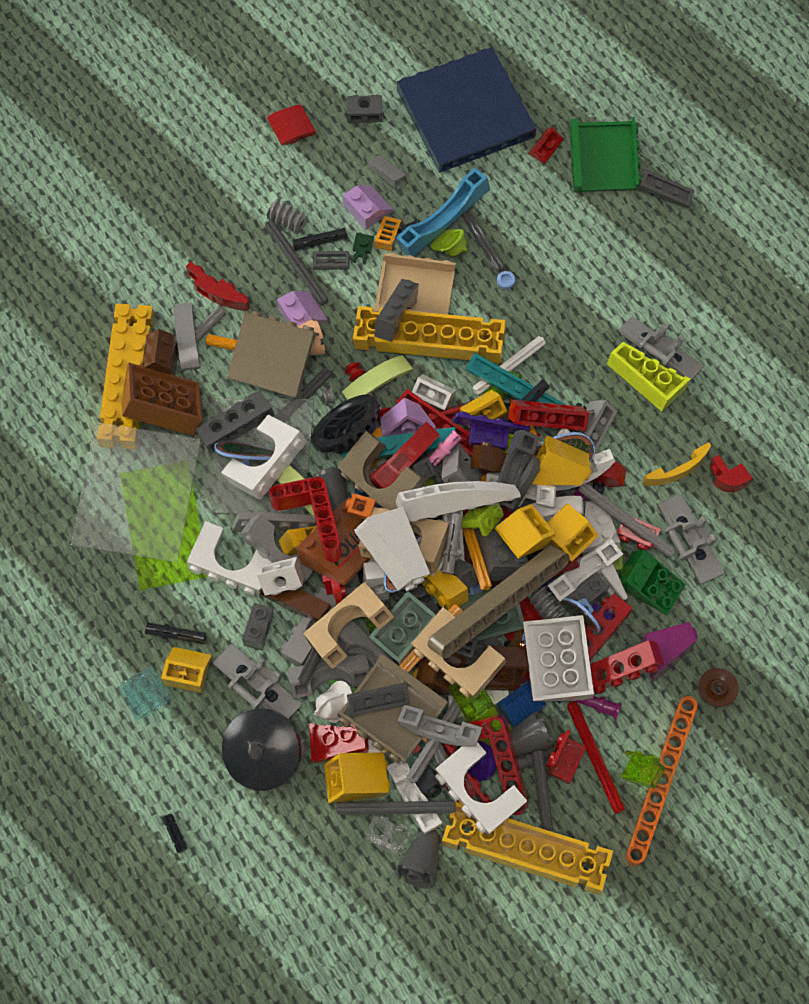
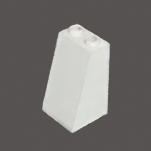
(394, 548)

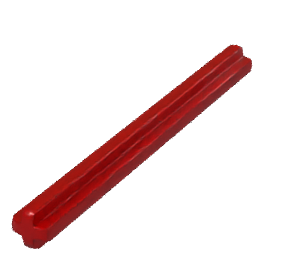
(595, 757)

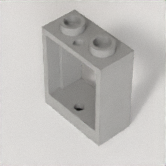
(457, 469)

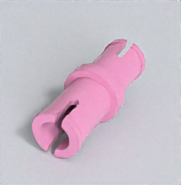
(445, 448)

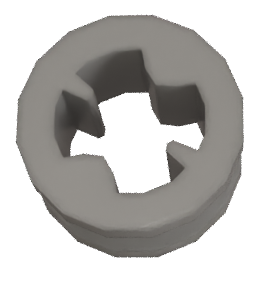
(328, 396)

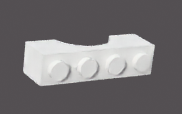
(591, 562)

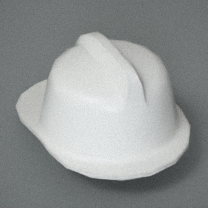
(332, 701)

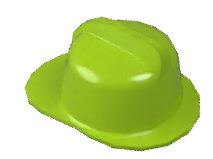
(450, 242)

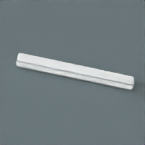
(513, 362)

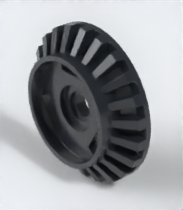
(346, 424)

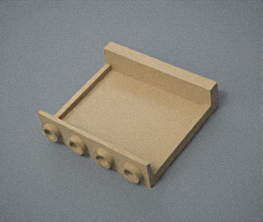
(433, 277)

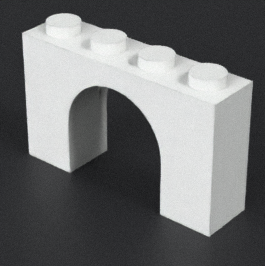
(259, 479)
(203, 561)
(487, 815)

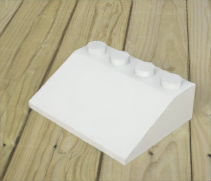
(558, 659)

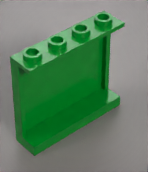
(604, 156)

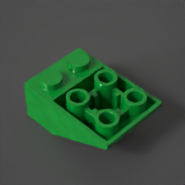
(650, 581)

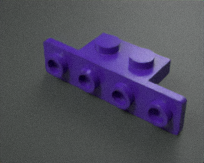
(487, 429)

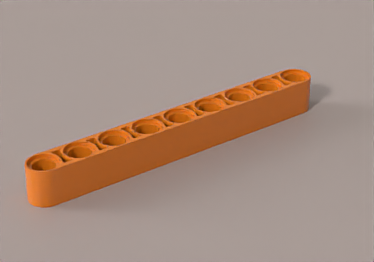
(660, 790)

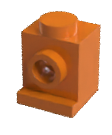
(359, 500)

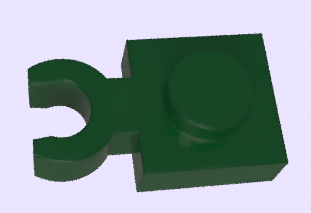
(362, 244)

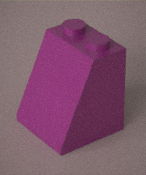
(673, 645)

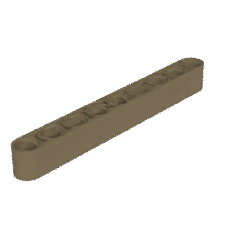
(498, 601)

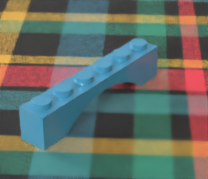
(468, 192)

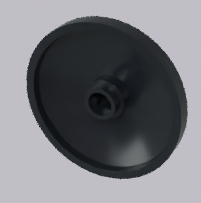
(261, 749)

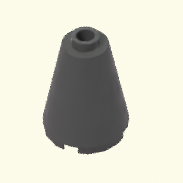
(335, 486)
(529, 735)
(421, 861)

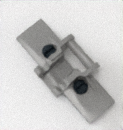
(661, 347)
(696, 537)
(260, 678)

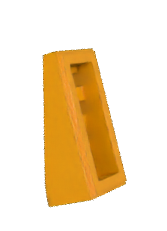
(384, 244)

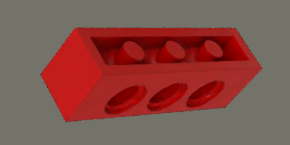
(548, 415)
(620, 611)
(651, 660)

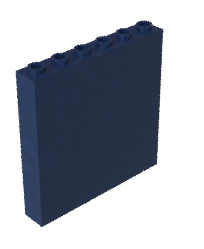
(466, 109)

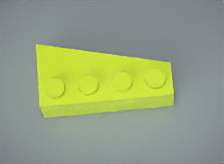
(647, 376)

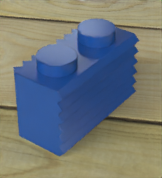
(519, 704)

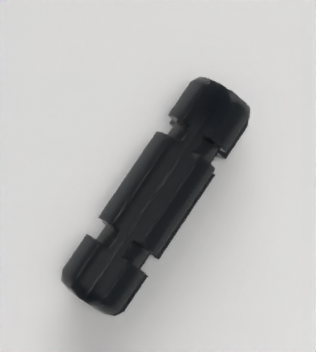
(174, 833)

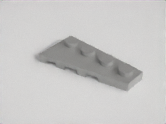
(279, 520)

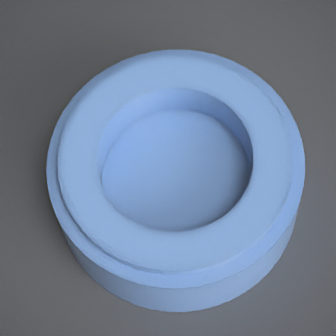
(505, 280)

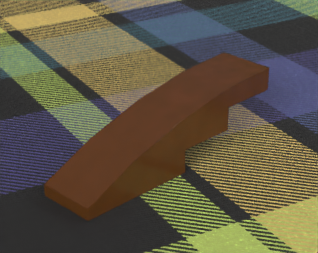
(300, 602)

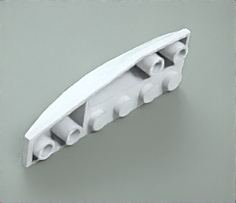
(453, 497)

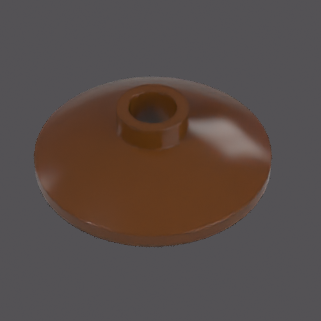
(722, 679)

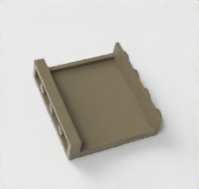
(272, 354)
(382, 725)

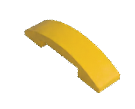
(658, 476)

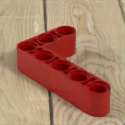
(312, 492)
(500, 755)

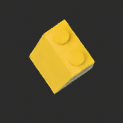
(561, 464)
(356, 777)

